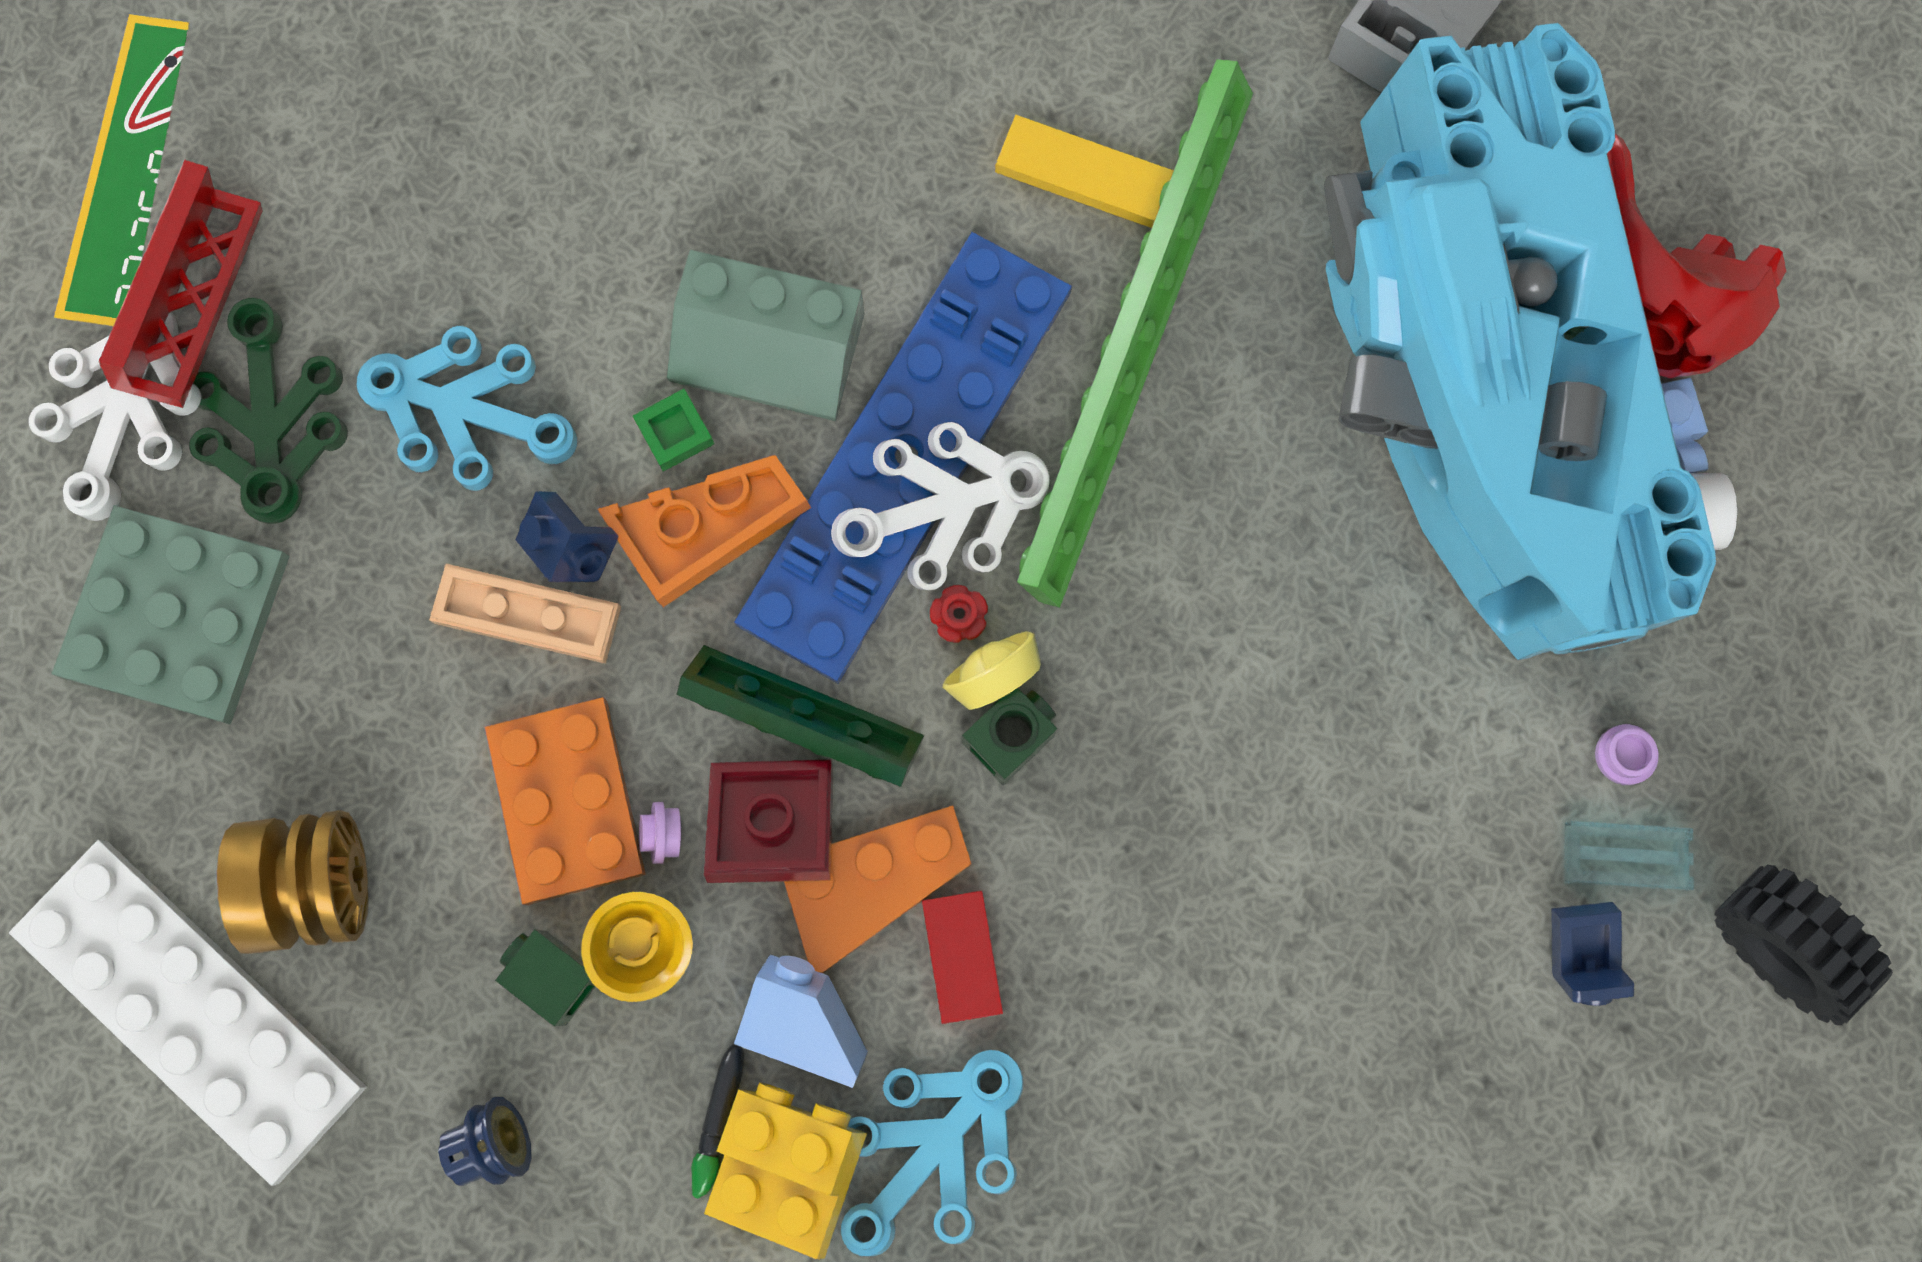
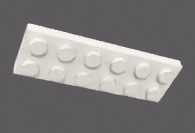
(188, 1011)

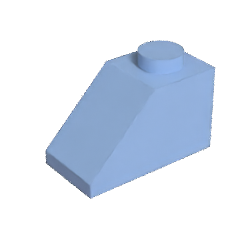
(801, 1021)

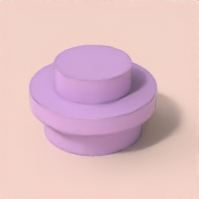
(1626, 754)
(660, 832)

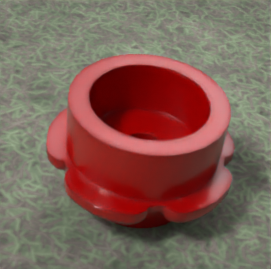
(955, 629)

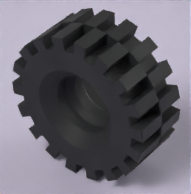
(1803, 944)

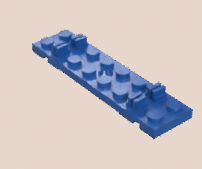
(950, 369)

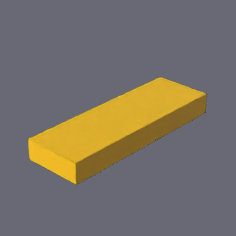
(1082, 171)

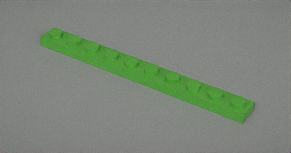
(1131, 347)

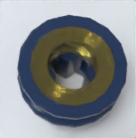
(492, 1145)

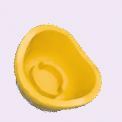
(636, 946)

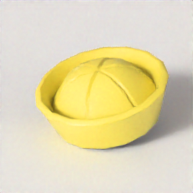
(994, 670)

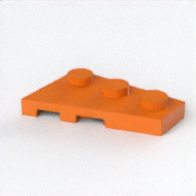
(699, 529)
(875, 883)

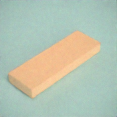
(525, 613)

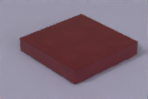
(769, 821)

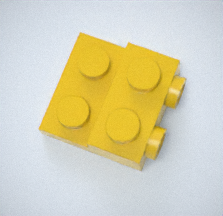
(784, 1169)

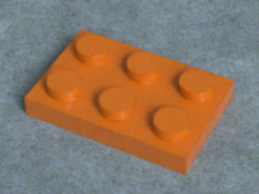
(564, 801)

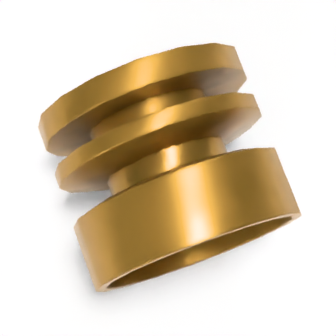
(292, 882)

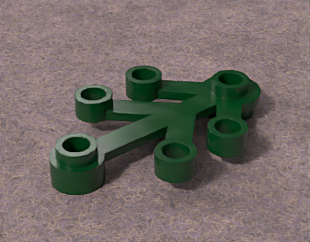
(268, 421)

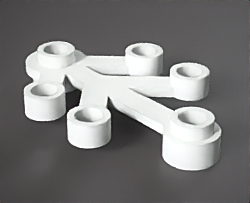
(117, 410)
(952, 502)

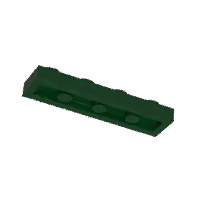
(800, 715)

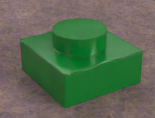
(673, 429)

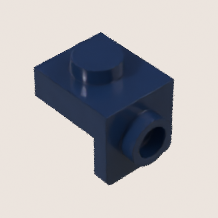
(561, 542)
(1589, 953)

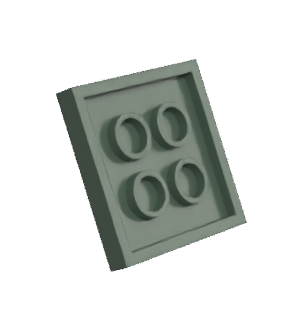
(171, 614)

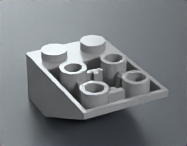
(1384, 32)

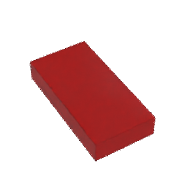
(962, 957)

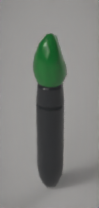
(706, 1161)

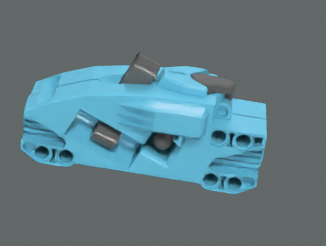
(1454, 277)

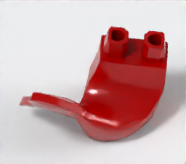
(1700, 300)

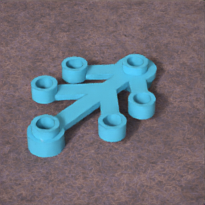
(459, 403)
(940, 1145)

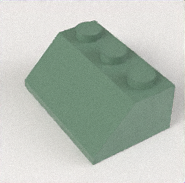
(764, 334)

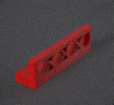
(157, 286)

